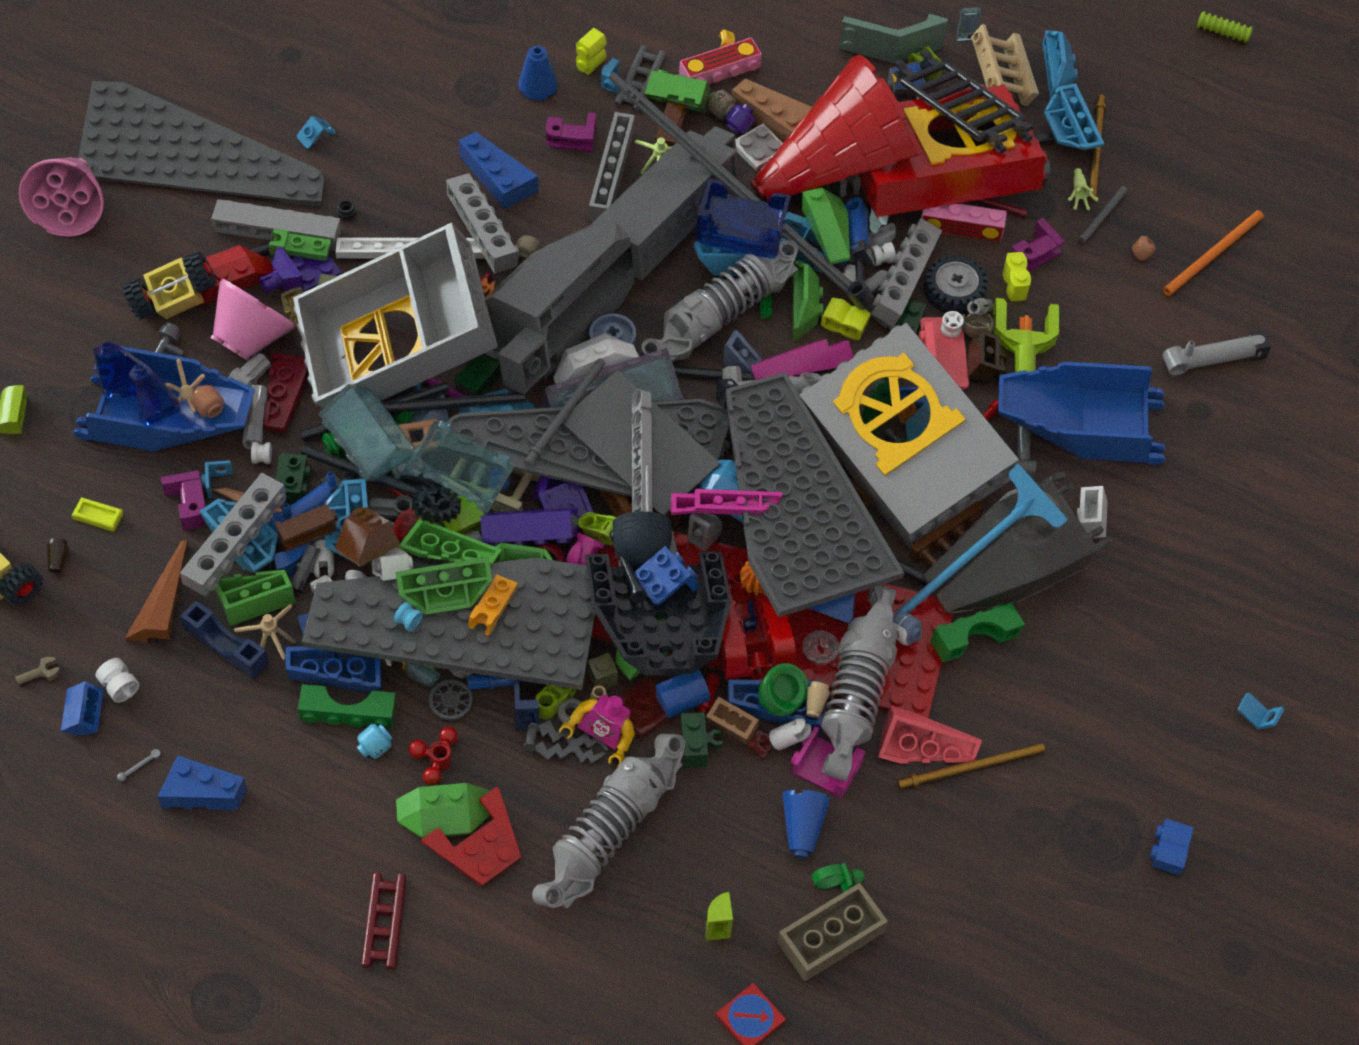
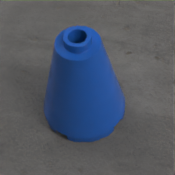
(537, 75)
(804, 819)

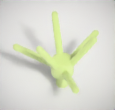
(659, 150)

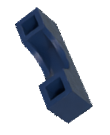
(241, 653)

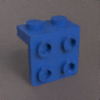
(665, 575)

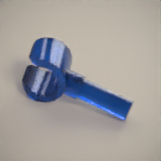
(750, 622)

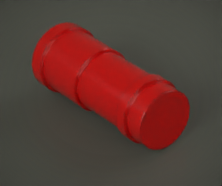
(712, 682)

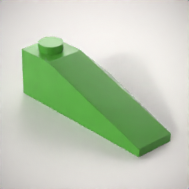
(828, 222)
(443, 544)

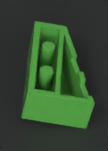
(678, 90)

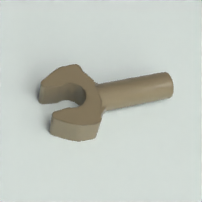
(41, 671)

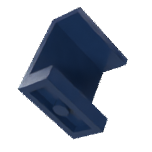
(525, 710)

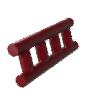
(375, 908)

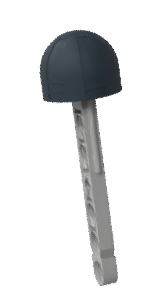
(641, 532)

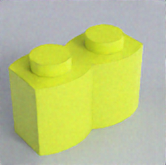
(591, 51)
(1016, 276)
(845, 319)

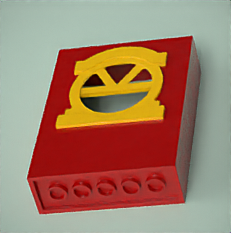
(954, 174)

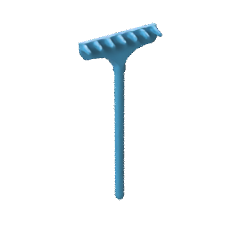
(1030, 502)

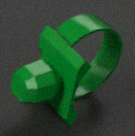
(841, 877)

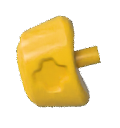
(727, 38)

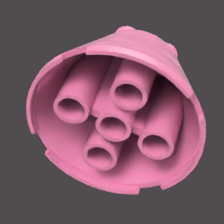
(61, 196)
(245, 322)

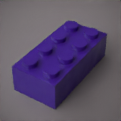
(528, 525)

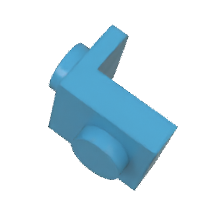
(612, 66)

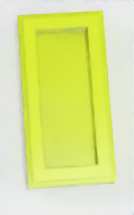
(97, 514)

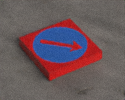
(750, 1016)

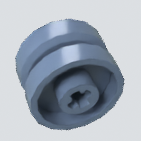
(615, 326)

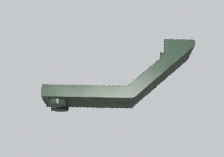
(890, 43)

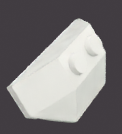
(581, 357)

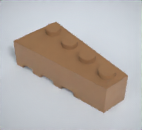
(772, 108)

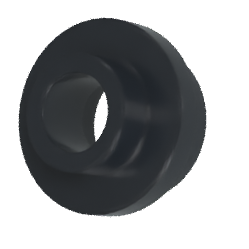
(346, 209)

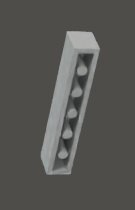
(612, 164)
(260, 221)

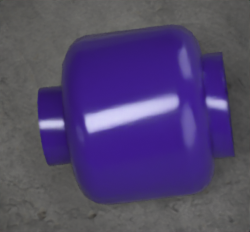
(740, 118)

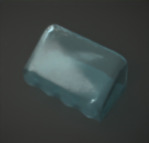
(366, 431)

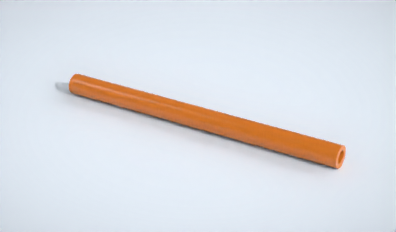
(1211, 254)

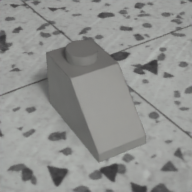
(704, 530)

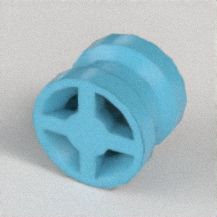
(408, 616)

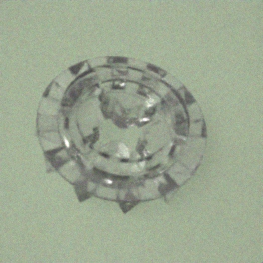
(825, 640)

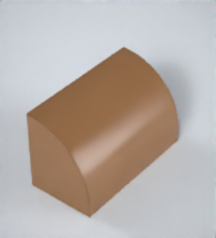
(733, 720)

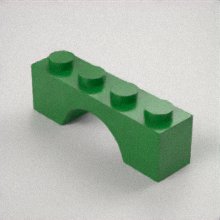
(999, 623)
(318, 706)

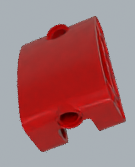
(758, 650)

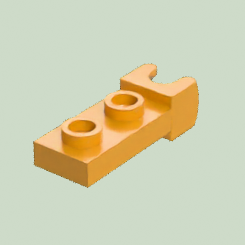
(492, 603)

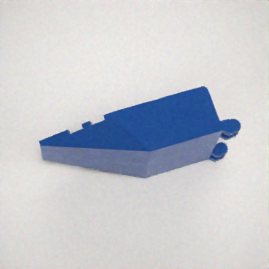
(1086, 409)
(119, 420)

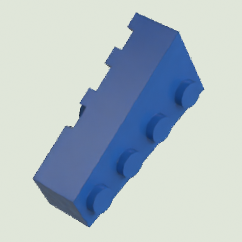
(497, 171)
(334, 669)
(745, 697)

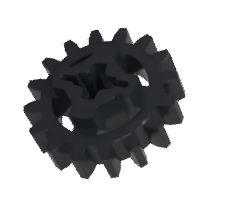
(436, 504)

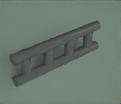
(637, 69)

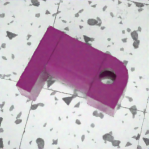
(571, 136)
(1042, 248)
(192, 497)

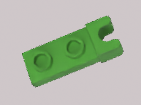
(300, 245)

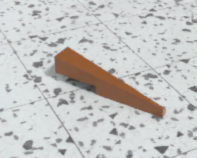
(157, 614)

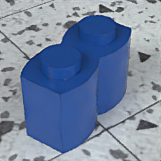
(1172, 846)

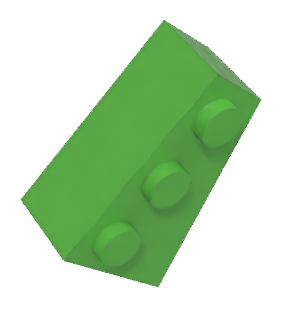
(254, 595)

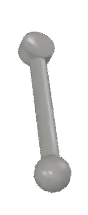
(155, 754)

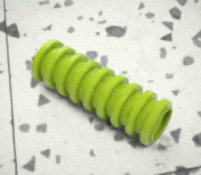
(1224, 27)

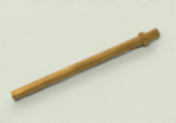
(1100, 108)
(914, 780)

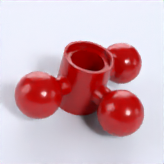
(418, 749)

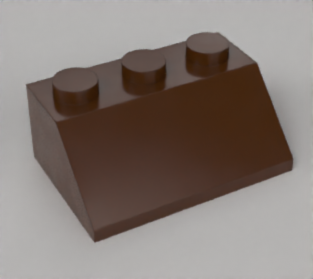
(365, 537)

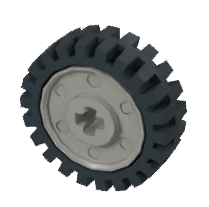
(955, 283)

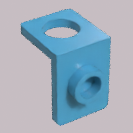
(312, 131)
(210, 471)
(1257, 713)

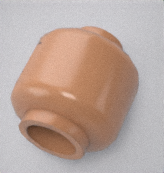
(207, 401)

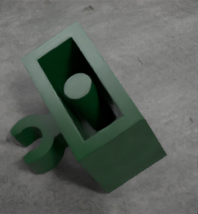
(478, 376)
(696, 739)

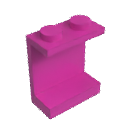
(811, 759)

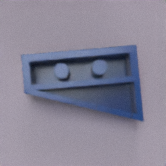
(201, 785)

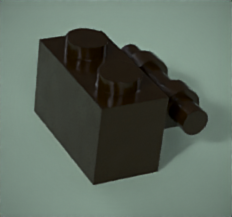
(986, 357)

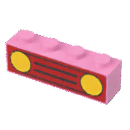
(722, 62)
(967, 221)

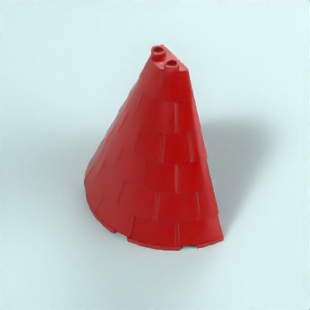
(844, 134)

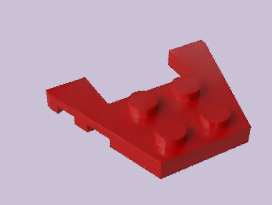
(485, 851)

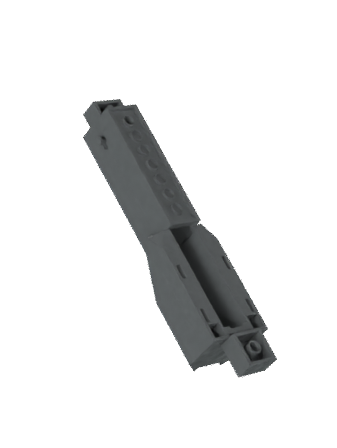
(589, 273)

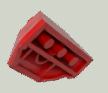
(238, 267)

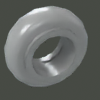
(569, 703)

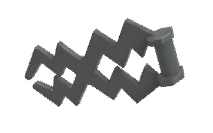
(573, 744)

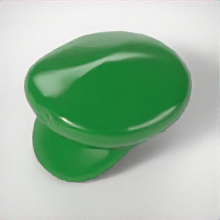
(783, 689)

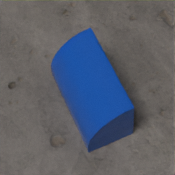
(682, 693)
(82, 709)

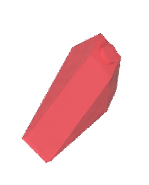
(916, 739)

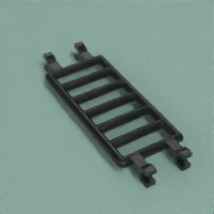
(992, 134)

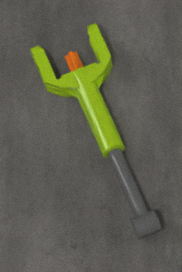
(1026, 346)

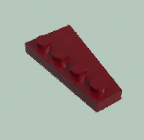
(286, 385)

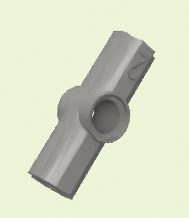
(251, 370)

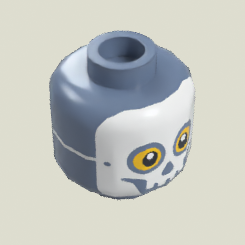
(907, 628)

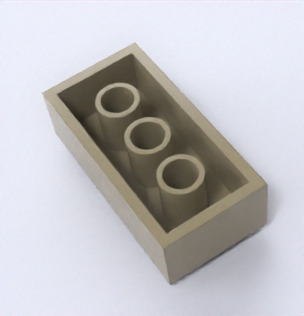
(832, 932)

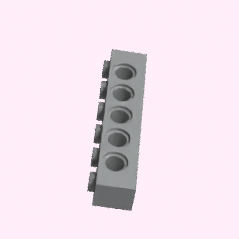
(482, 223)
(906, 272)
(235, 522)

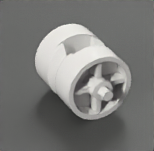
(117, 680)

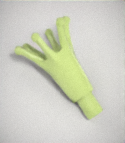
(1081, 189)

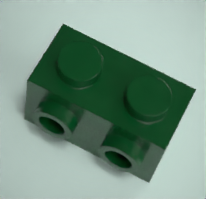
(293, 473)

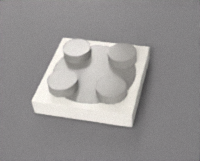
(758, 146)

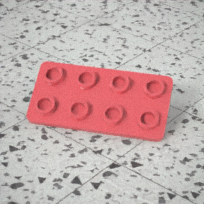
(947, 351)

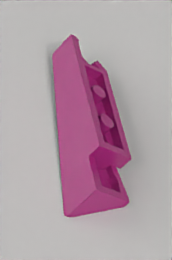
(804, 359)
(722, 502)

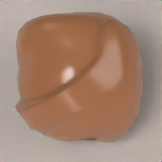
(1143, 248)

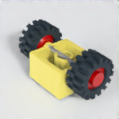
(171, 287)
(18, 583)

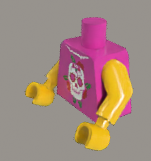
(606, 721)

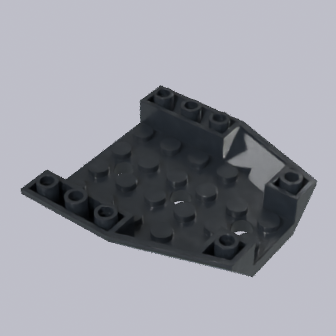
(691, 624)

